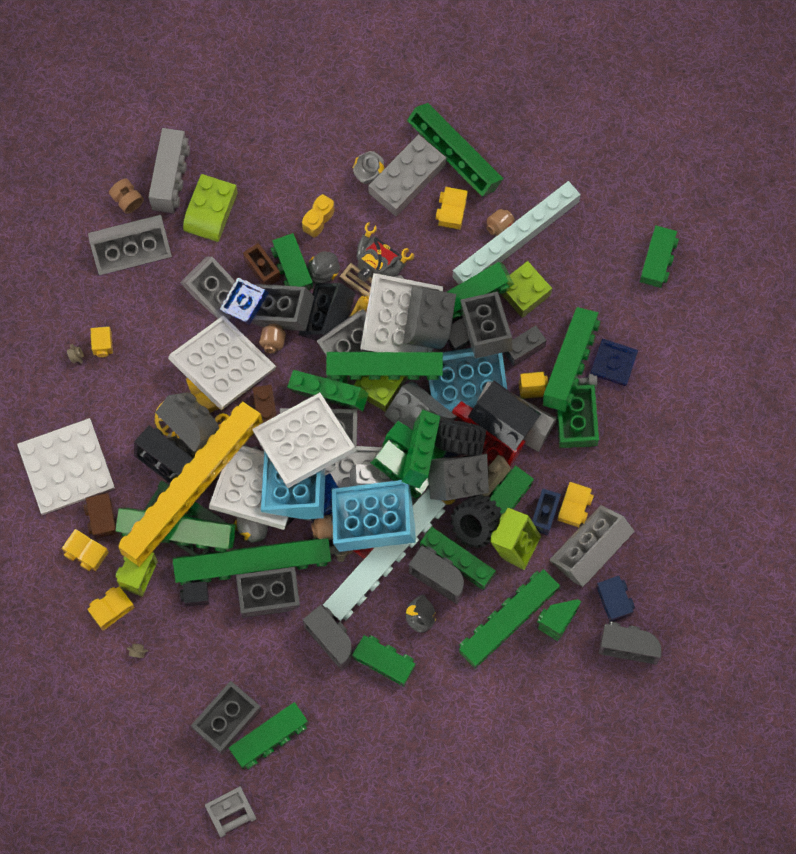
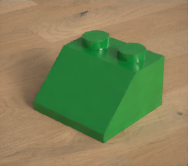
(557, 618)

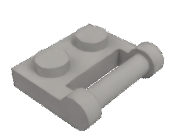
(226, 806)

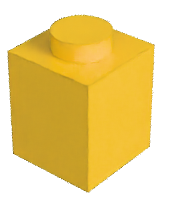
(101, 341)

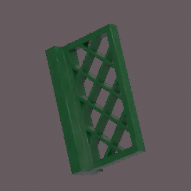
(196, 510)

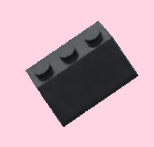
(329, 309)
(504, 415)
(160, 454)

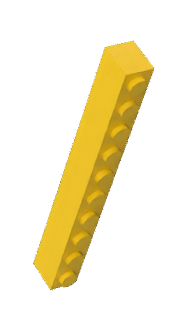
(190, 484)

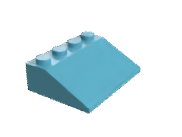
(466, 377)
(299, 501)
(372, 516)

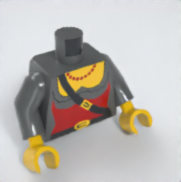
(378, 257)

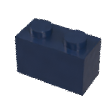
(545, 511)
(614, 598)

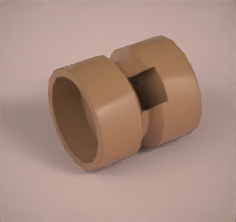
(127, 197)

